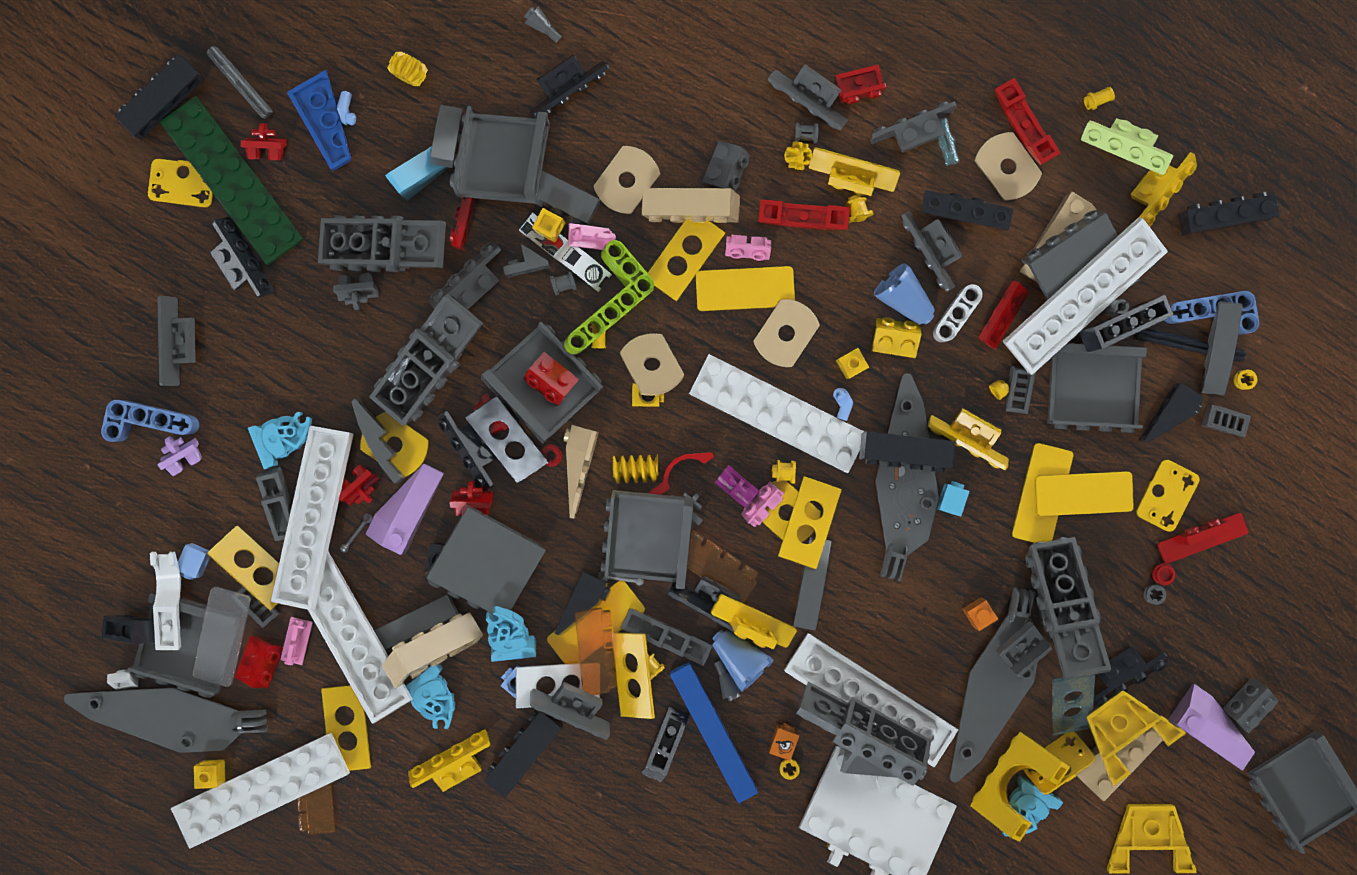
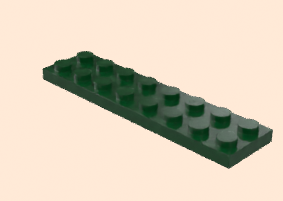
(232, 180)

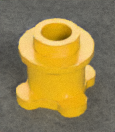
(858, 208)
(784, 471)
(654, 666)

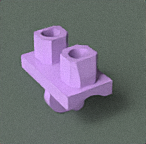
(171, 460)

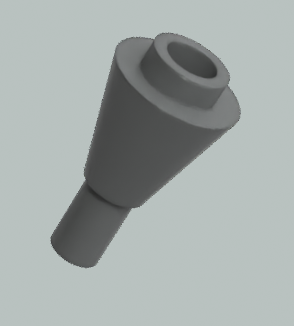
(538, 21)
(728, 686)

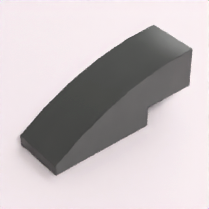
(446, 136)
(275, 500)

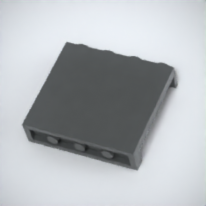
(500, 157)
(1070, 251)
(1095, 388)
(527, 403)
(647, 536)
(485, 562)
(176, 665)
(1305, 790)

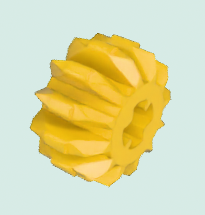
(407, 68)

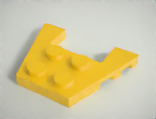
(1122, 722)
(1150, 829)

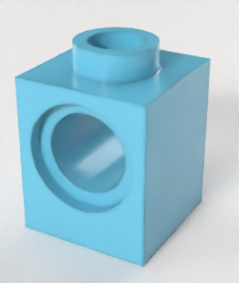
(953, 498)

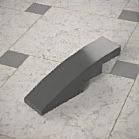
(1221, 348)
(373, 433)
(811, 591)
(416, 621)
(668, 636)

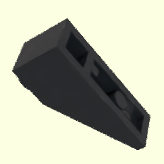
(1176, 408)
(587, 595)
(665, 744)

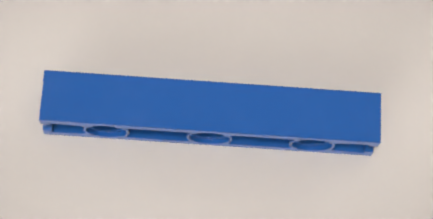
(713, 732)

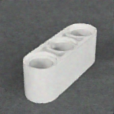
(966, 308)

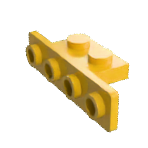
(853, 173)
(1157, 189)
(972, 434)
(753, 624)
(453, 764)

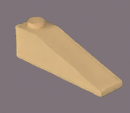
(1069, 211)
(579, 454)

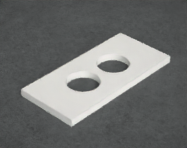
(528, 677)

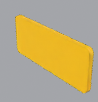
(744, 288)
(1084, 493)
(1028, 524)
(618, 602)

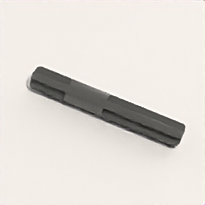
(239, 82)

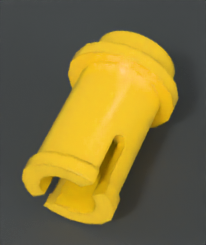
(1093, 100)
(600, 341)

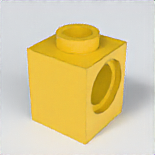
(548, 225)
(852, 363)
(638, 401)
(209, 774)

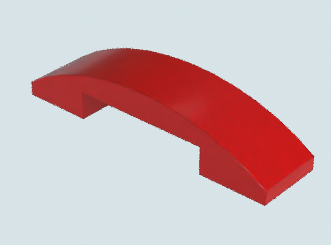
(1025, 123)
(804, 215)

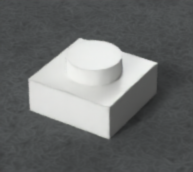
(122, 679)

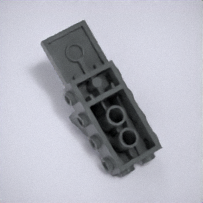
(380, 243)
(426, 361)
(1068, 606)
(869, 749)

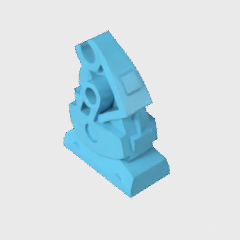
(277, 441)
(509, 636)
(431, 693)
(1032, 803)

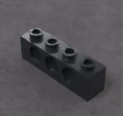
(1124, 325)

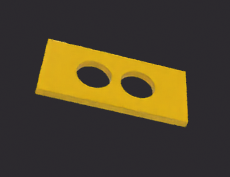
(675, 285)
(791, 547)
(224, 555)
(345, 696)
(629, 705)

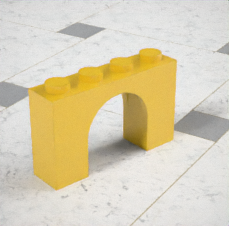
(992, 798)

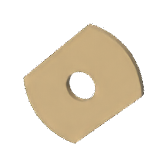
(1008, 147)
(627, 160)
(804, 325)
(656, 381)

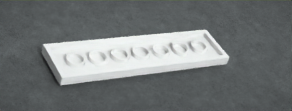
(1085, 295)
(777, 413)
(312, 518)
(355, 645)
(845, 679)
(260, 790)

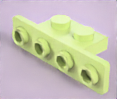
(1129, 143)

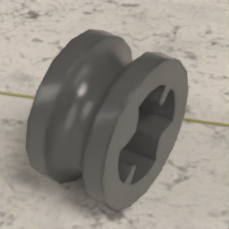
(1147, 592)

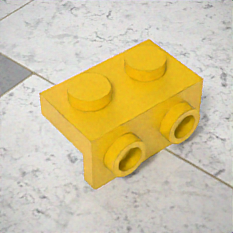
(896, 337)

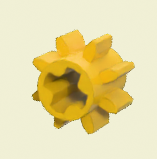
(798, 155)

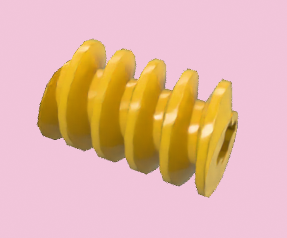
(635, 469)

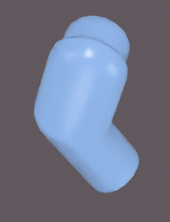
(343, 109)
(845, 403)

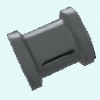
(813, 129)
(563, 283)

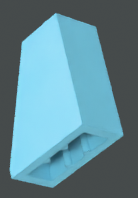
(415, 174)

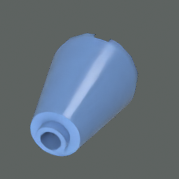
(905, 295)
(740, 658)

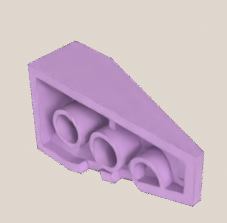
(402, 514)
(1208, 723)

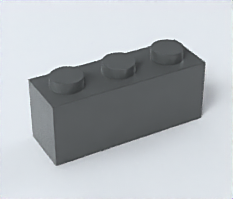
(566, 199)

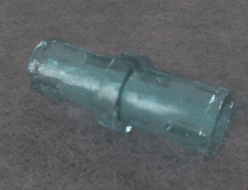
(951, 156)

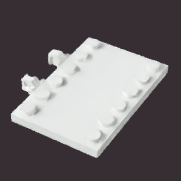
(877, 820)

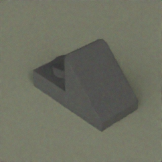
(532, 263)

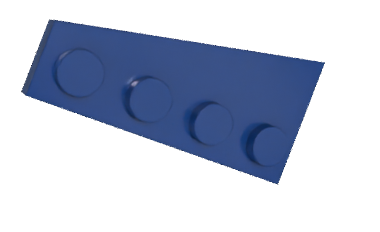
(319, 112)

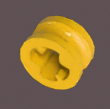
(1243, 386)
(785, 773)

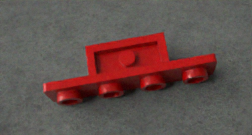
(1201, 538)

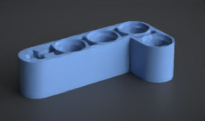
(1208, 309)
(152, 420)

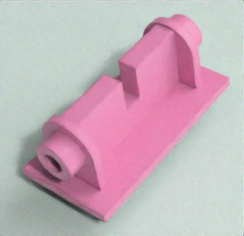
(589, 236)
(739, 248)
(767, 496)
(296, 641)

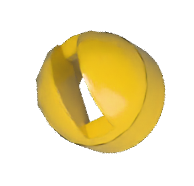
(999, 389)

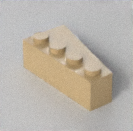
(691, 204)
(431, 648)
(1132, 755)

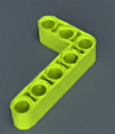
(615, 305)

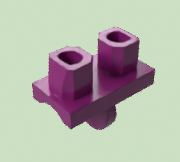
(737, 486)

